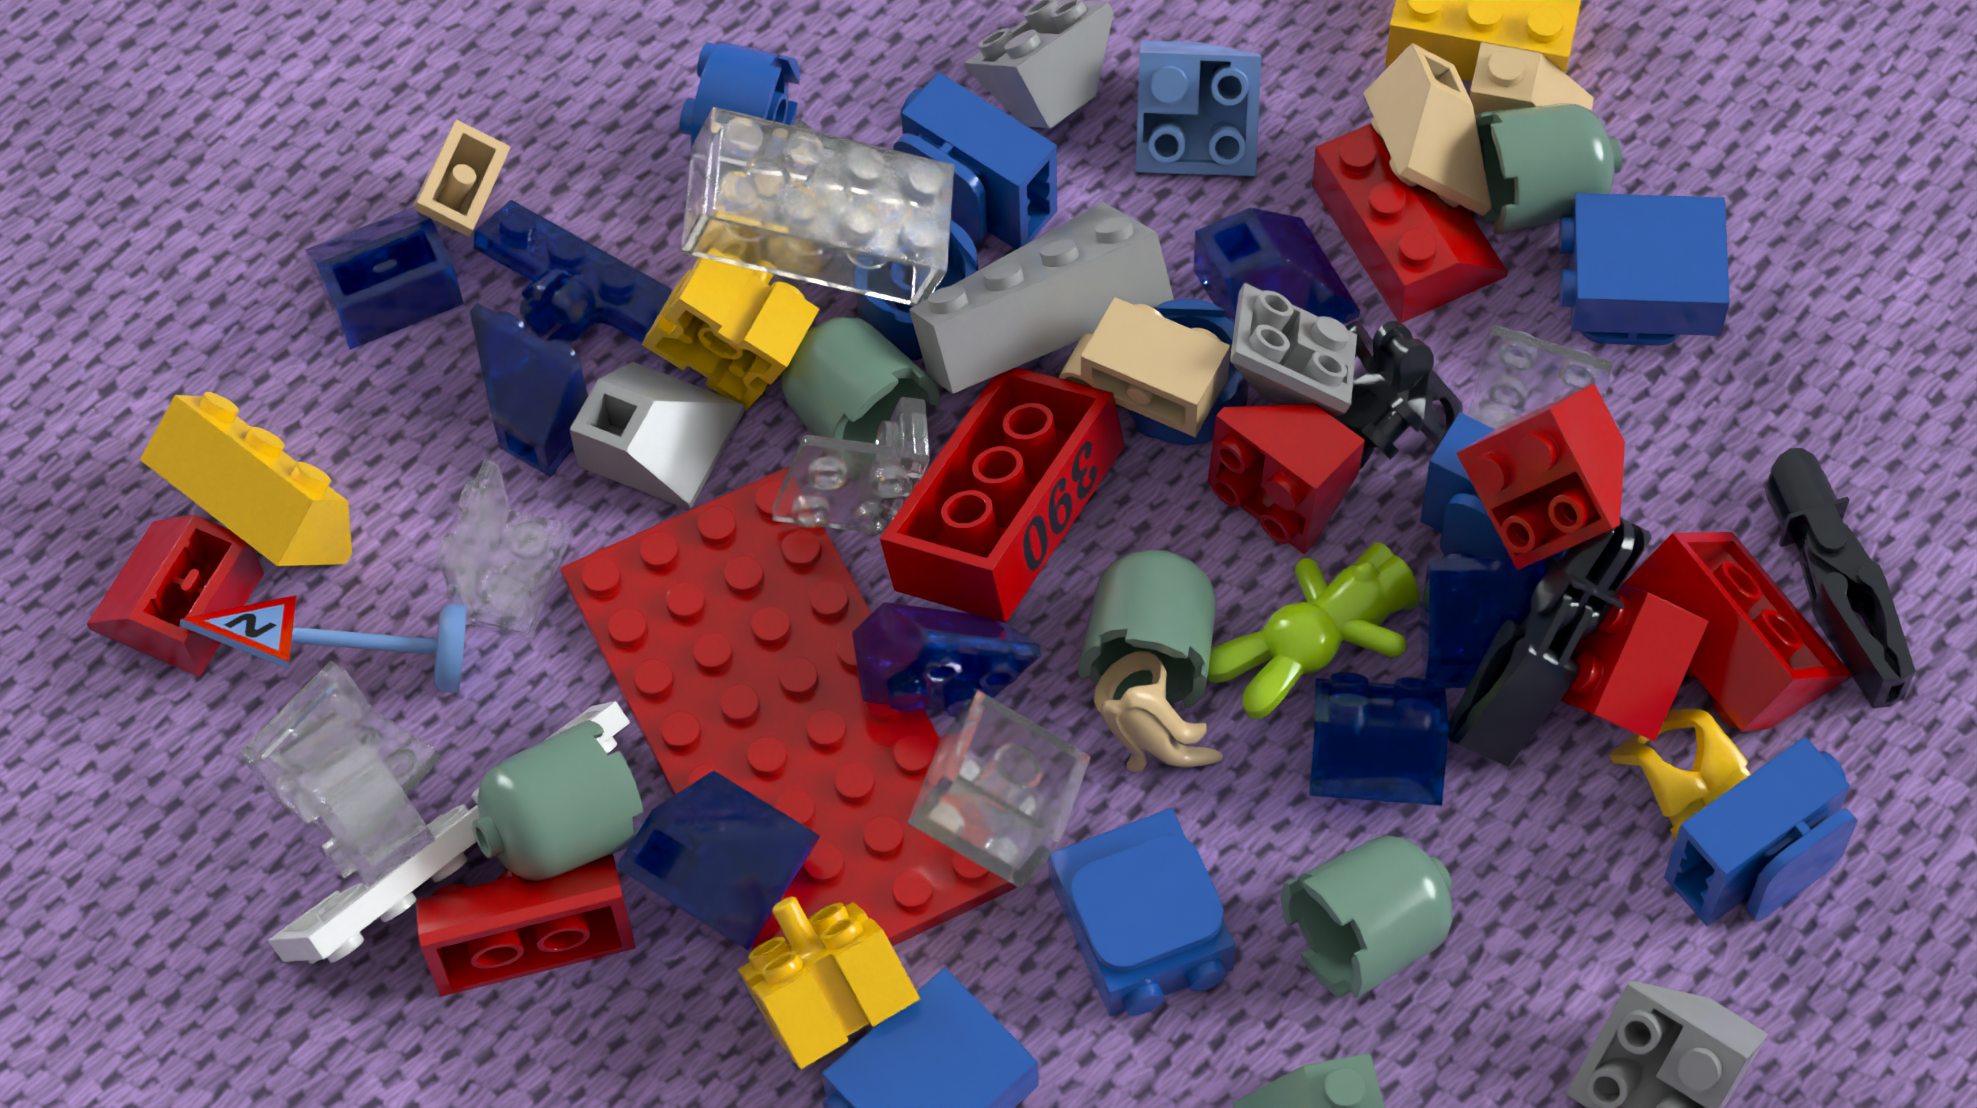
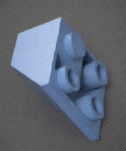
(1197, 109)

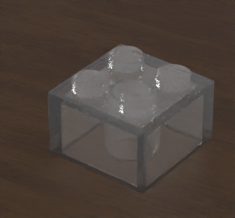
(999, 790)

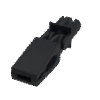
(1840, 578)
(1531, 662)

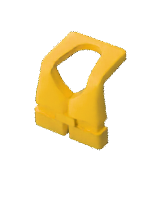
(1681, 791)

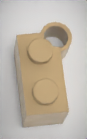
(1152, 365)

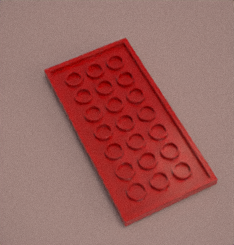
(747, 666)

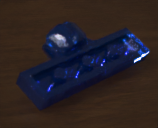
(569, 278)

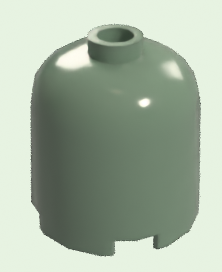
(1540, 161)
(851, 380)
(1154, 606)
(557, 805)
(1369, 913)

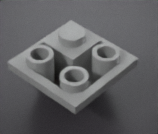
(1047, 61)
(1292, 352)
(653, 432)
(1666, 1052)

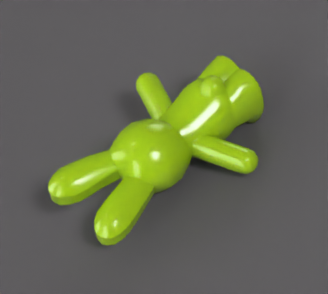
(1306, 636)

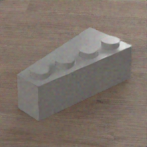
(1039, 297)

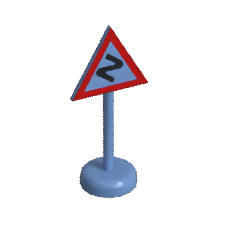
(268, 631)

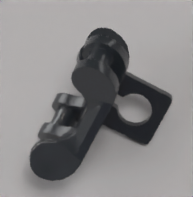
(1396, 390)

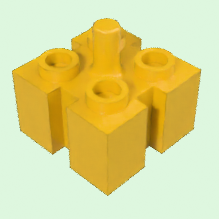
(731, 327)
(826, 980)

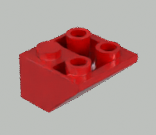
(1284, 467)

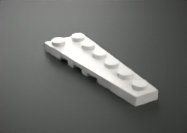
(335, 923)

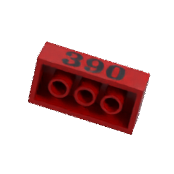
(1003, 493)

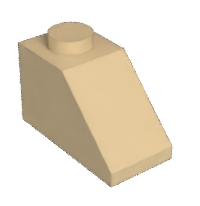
(1521, 79)
(461, 178)

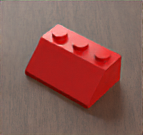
(1402, 234)
(1758, 647)
(522, 926)

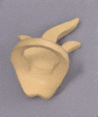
(1146, 719)

